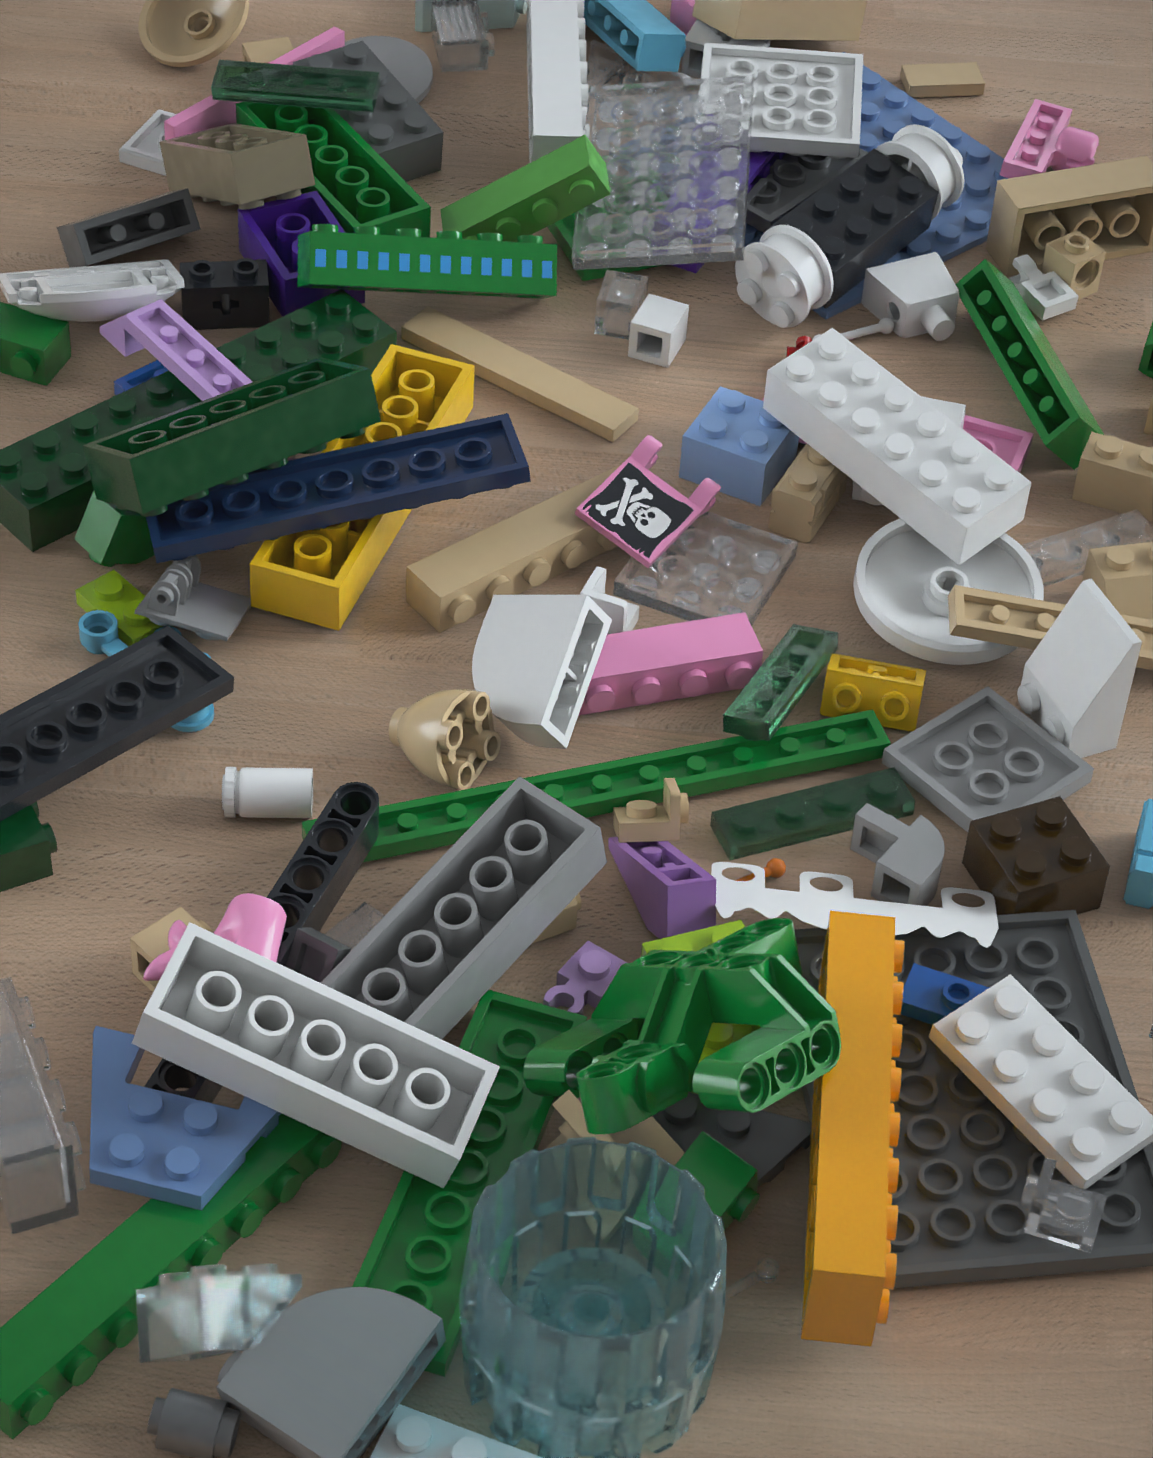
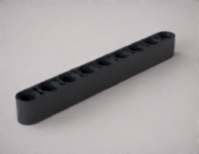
(306, 893)

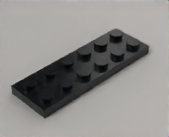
(103, 715)

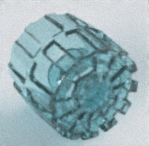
(592, 1300)

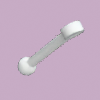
(884, 326)

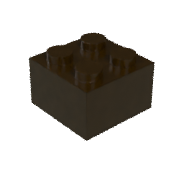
(1036, 860)

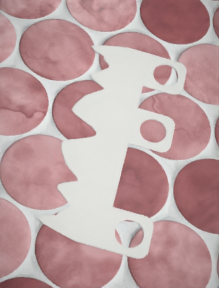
(815, 905)

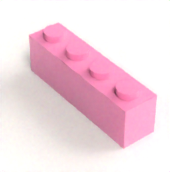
(673, 663)

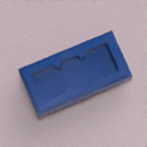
(934, 994)

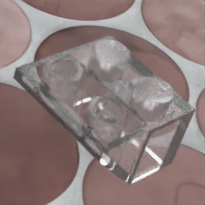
(211, 1311)

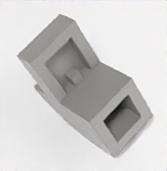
(904, 855)

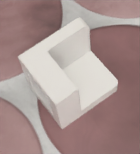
(623, 614)

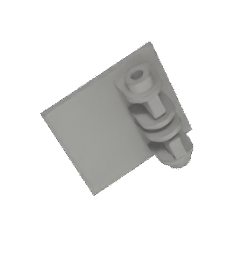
(186, 603)

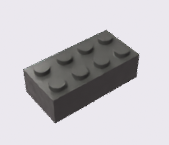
(398, 126)

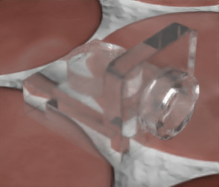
(1061, 1210)

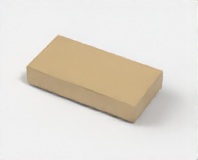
(942, 80)

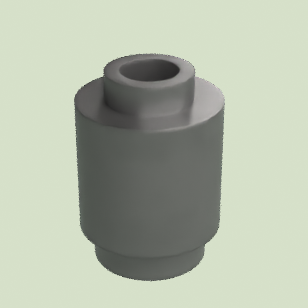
(194, 1425)

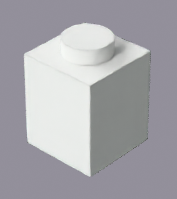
(658, 330)

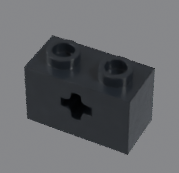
(225, 294)

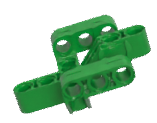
(655, 1020)

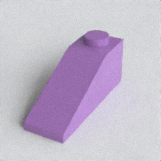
(666, 886)

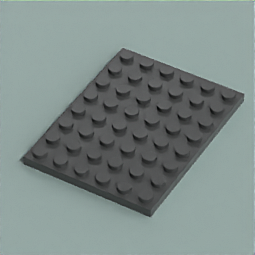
(961, 1154)

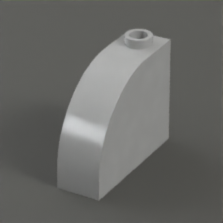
(332, 1370)

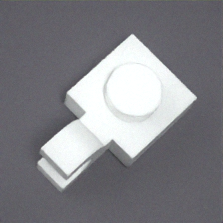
(1043, 293)

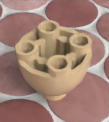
(447, 736)

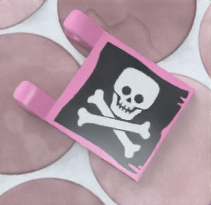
(641, 509)

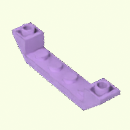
(177, 348)

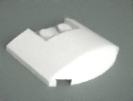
(91, 291)

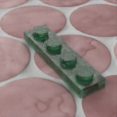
(296, 85)
(780, 683)
(808, 813)

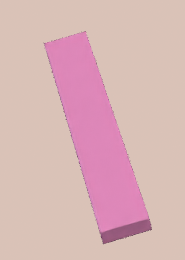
(216, 113)

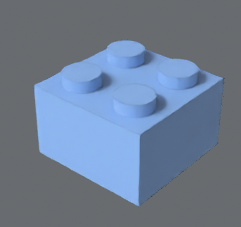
(737, 447)

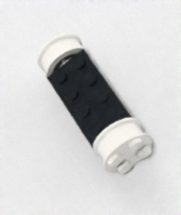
(850, 226)

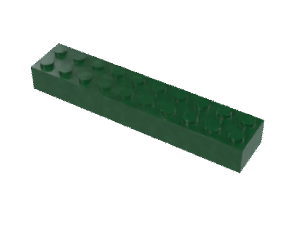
(47, 474)

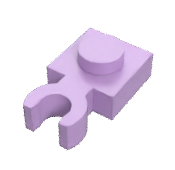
(583, 979)

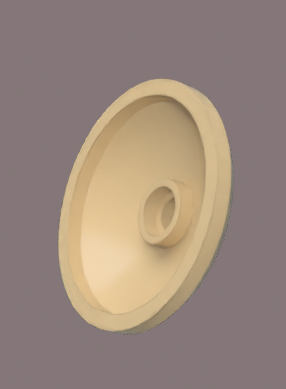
(190, 30)

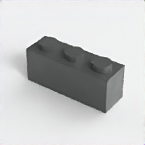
(128, 228)

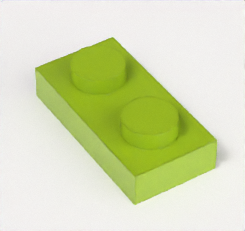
(121, 598)

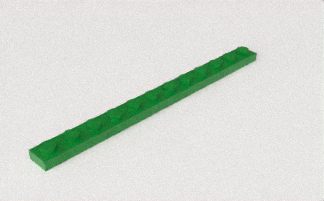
(601, 786)

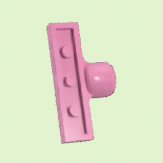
(1048, 142)

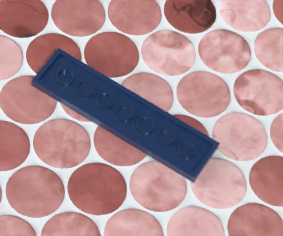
(344, 487)

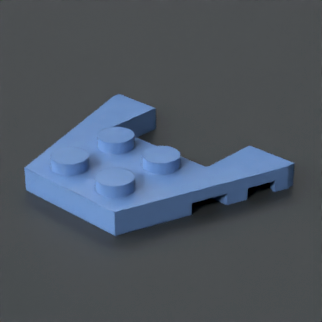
(161, 1140)

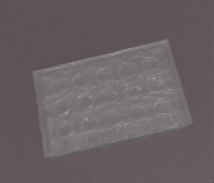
(673, 173)

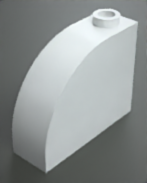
(539, 662)

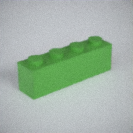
(532, 194)

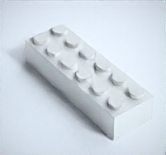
(896, 445)
(315, 1055)

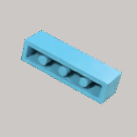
(637, 33)

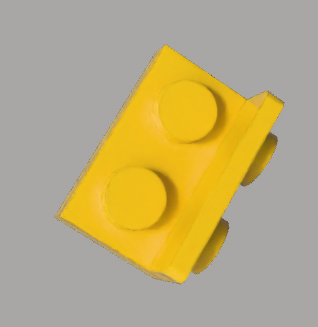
(867, 684)

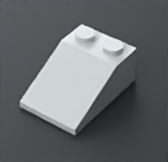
(1082, 674)

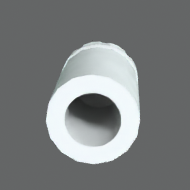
(268, 792)

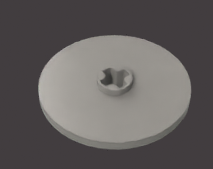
(404, 61)

